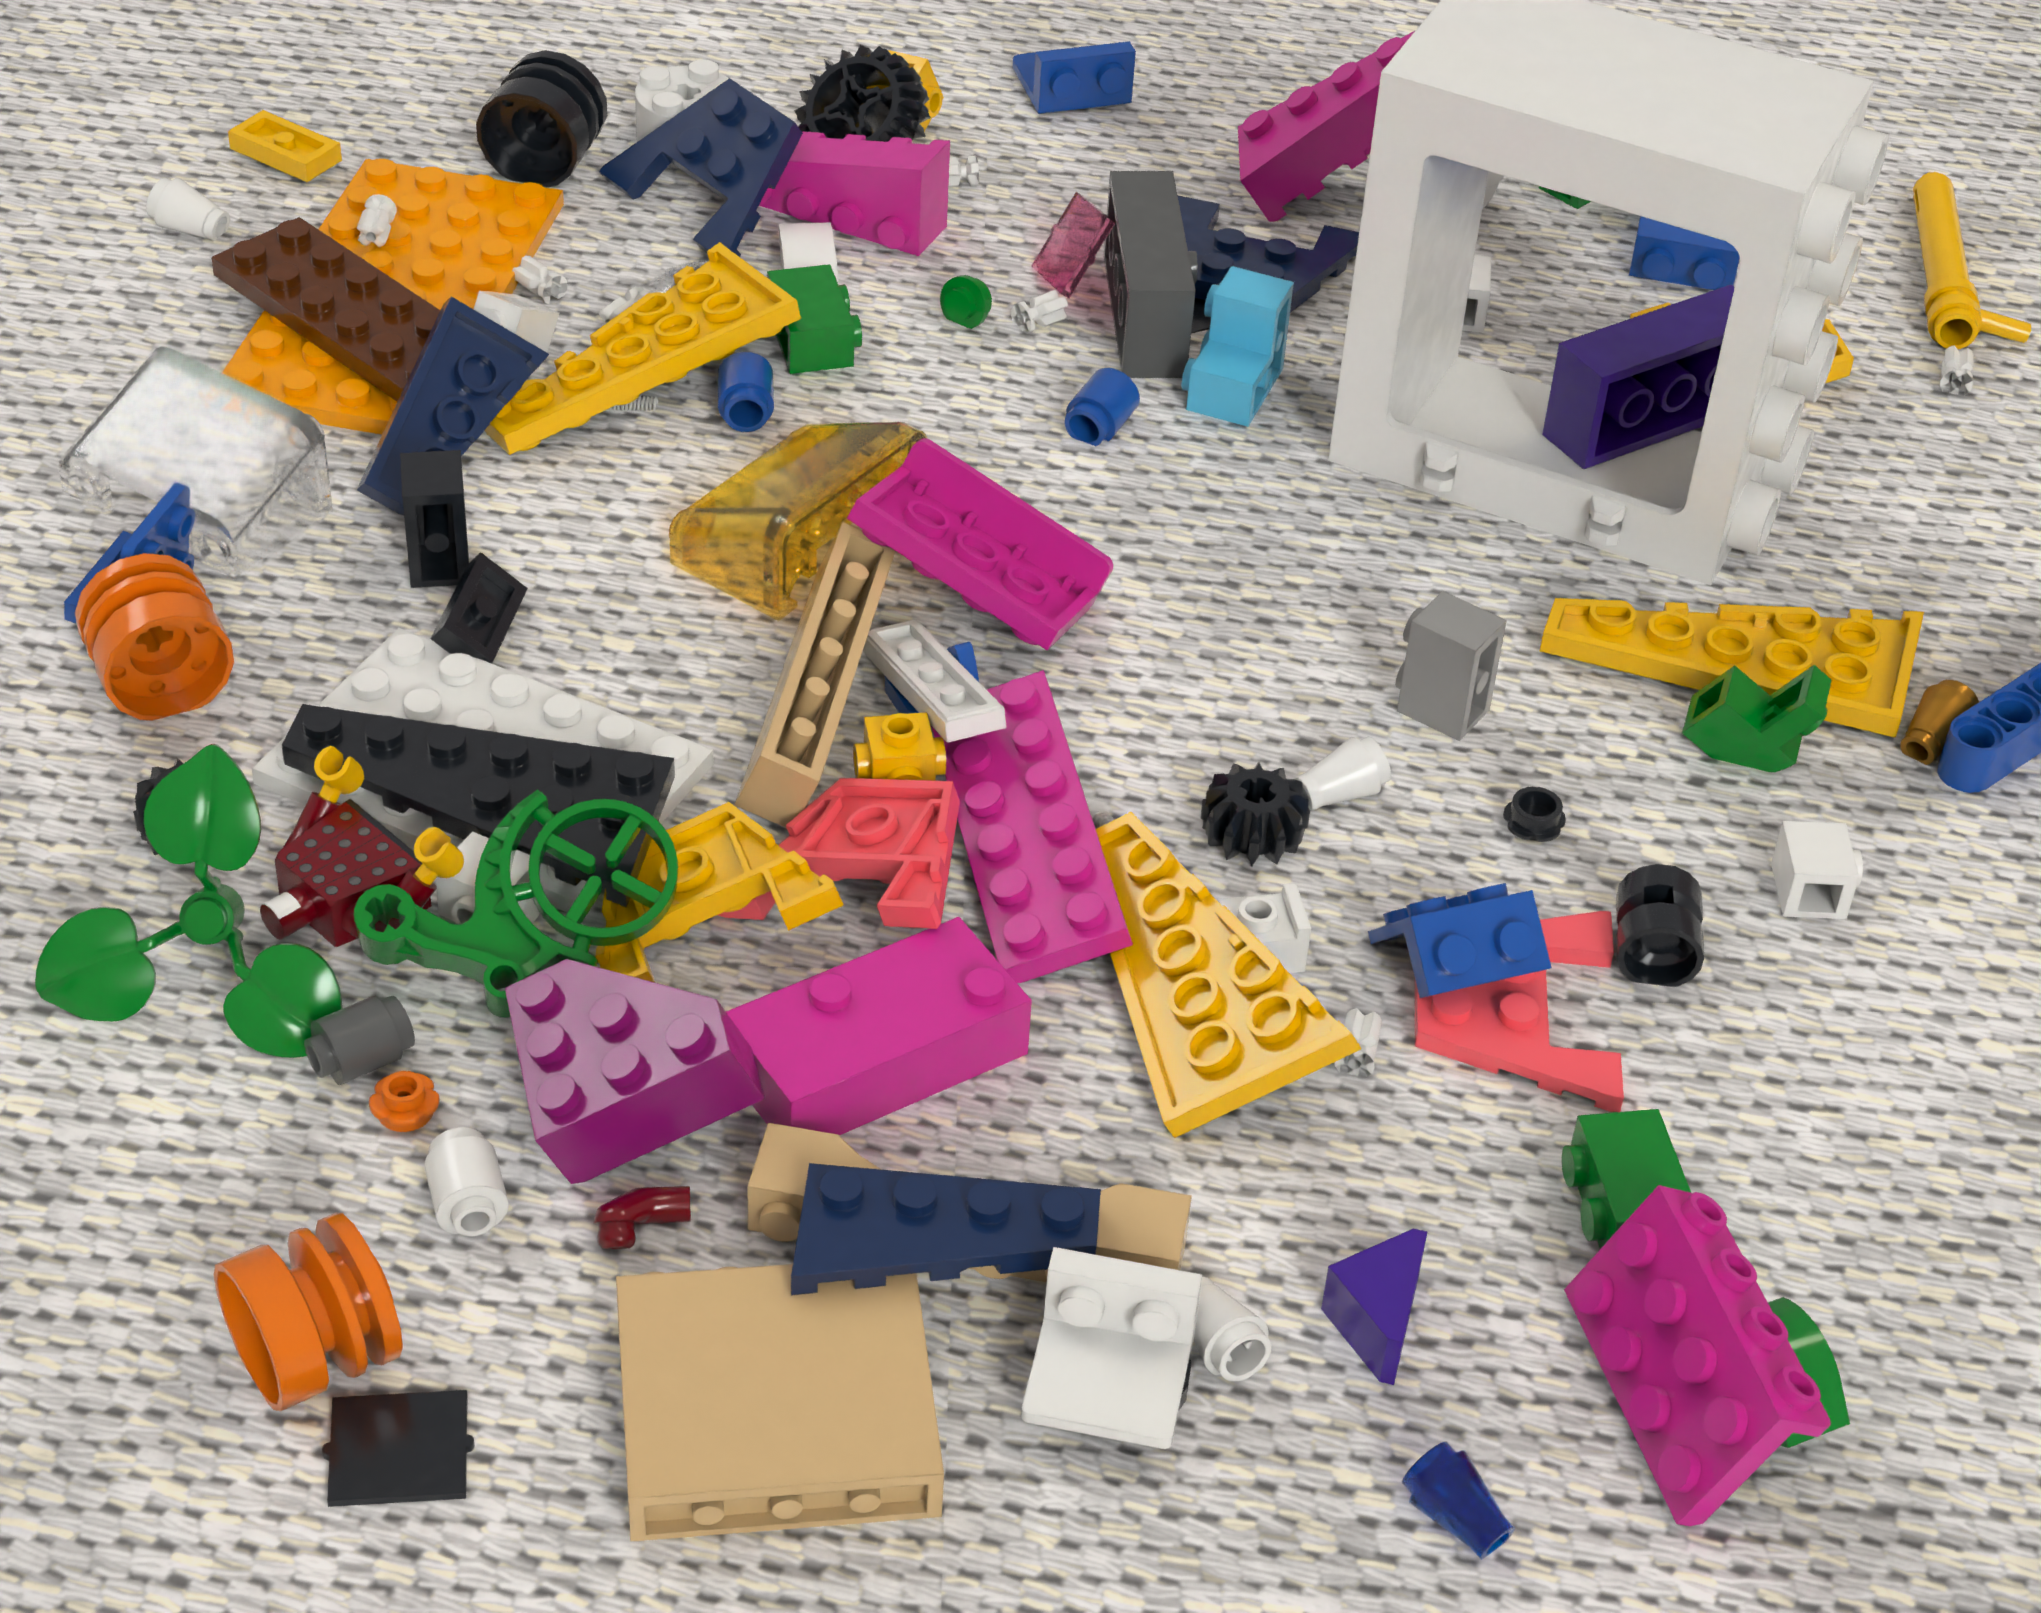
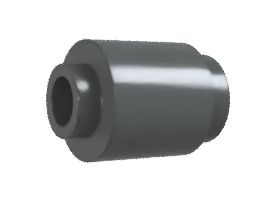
(359, 1039)

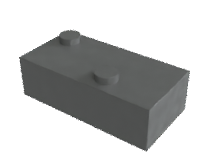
(1149, 274)

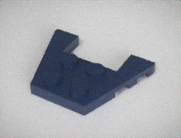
(725, 143)
(1275, 257)

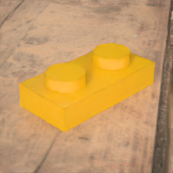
(285, 145)

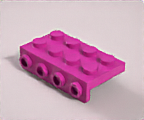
(984, 543)
(1692, 1351)

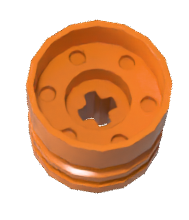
(153, 636)
(326, 1303)

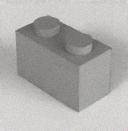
(1449, 664)

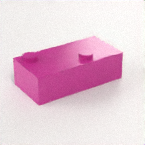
(884, 1030)

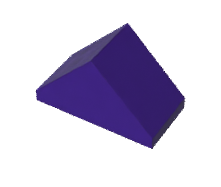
(1373, 1298)

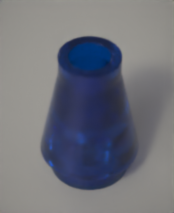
(1456, 1498)

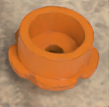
(405, 1112)

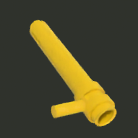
(1950, 297)

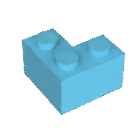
(1242, 347)

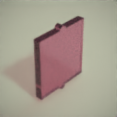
(1072, 245)

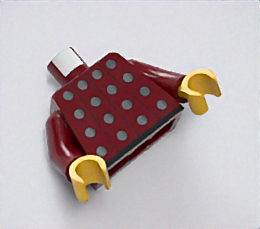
(342, 853)

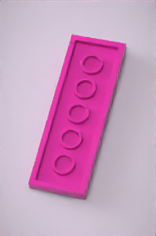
(1033, 839)

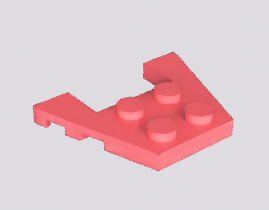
(881, 833)
(1508, 1022)

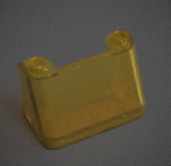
(775, 513)

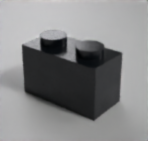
(434, 517)

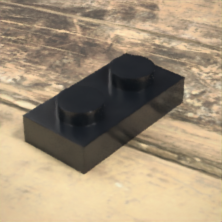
(479, 610)

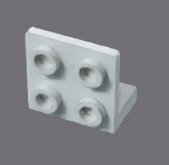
(1112, 1348)

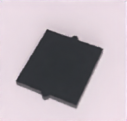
(398, 1448)

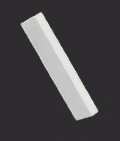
(934, 681)

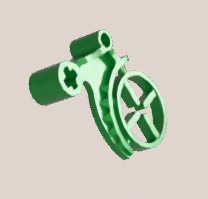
(499, 940)

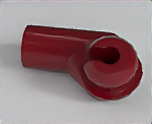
(640, 1206)

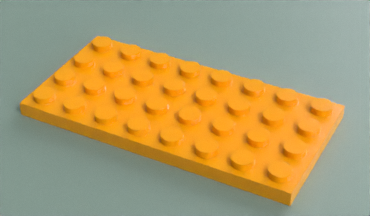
(445, 242)

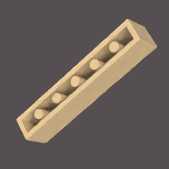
(816, 678)

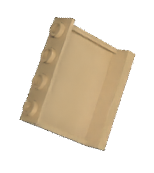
(774, 1403)

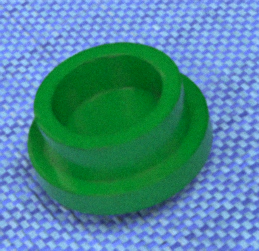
(965, 301)

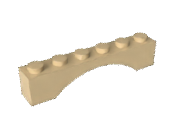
(1132, 1223)

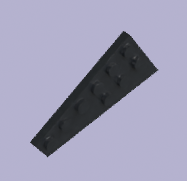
(478, 776)

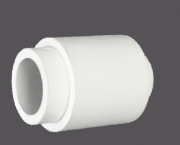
(465, 1182)

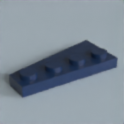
(451, 396)
(901, 1223)

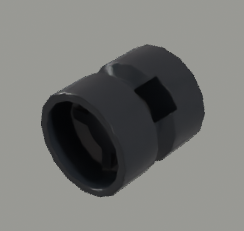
(1659, 926)

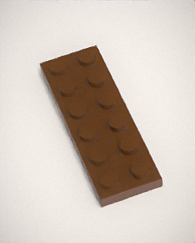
(332, 300)

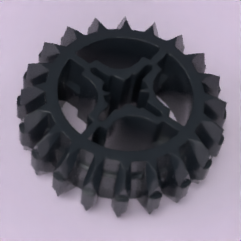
(844, 106)

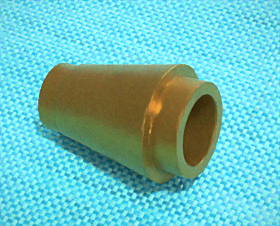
(1933, 717)

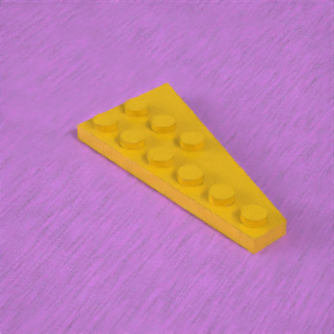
(649, 345)
(1770, 644)
(1204, 993)

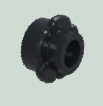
(1535, 814)

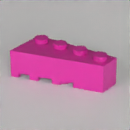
(1312, 133)
(868, 188)

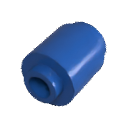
(745, 391)
(1101, 406)

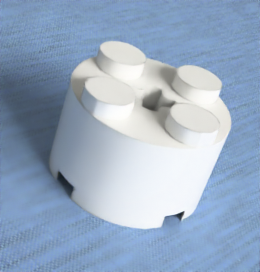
(670, 90)

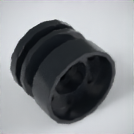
(542, 119)

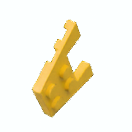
(721, 868)

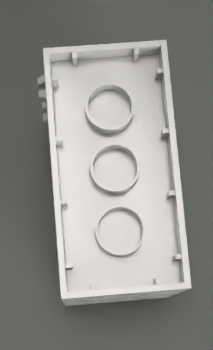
(1646, 126)

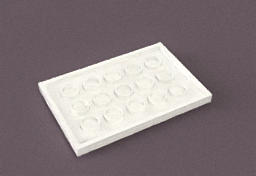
(425, 683)

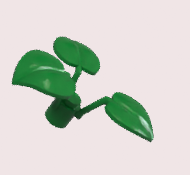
(100, 968)

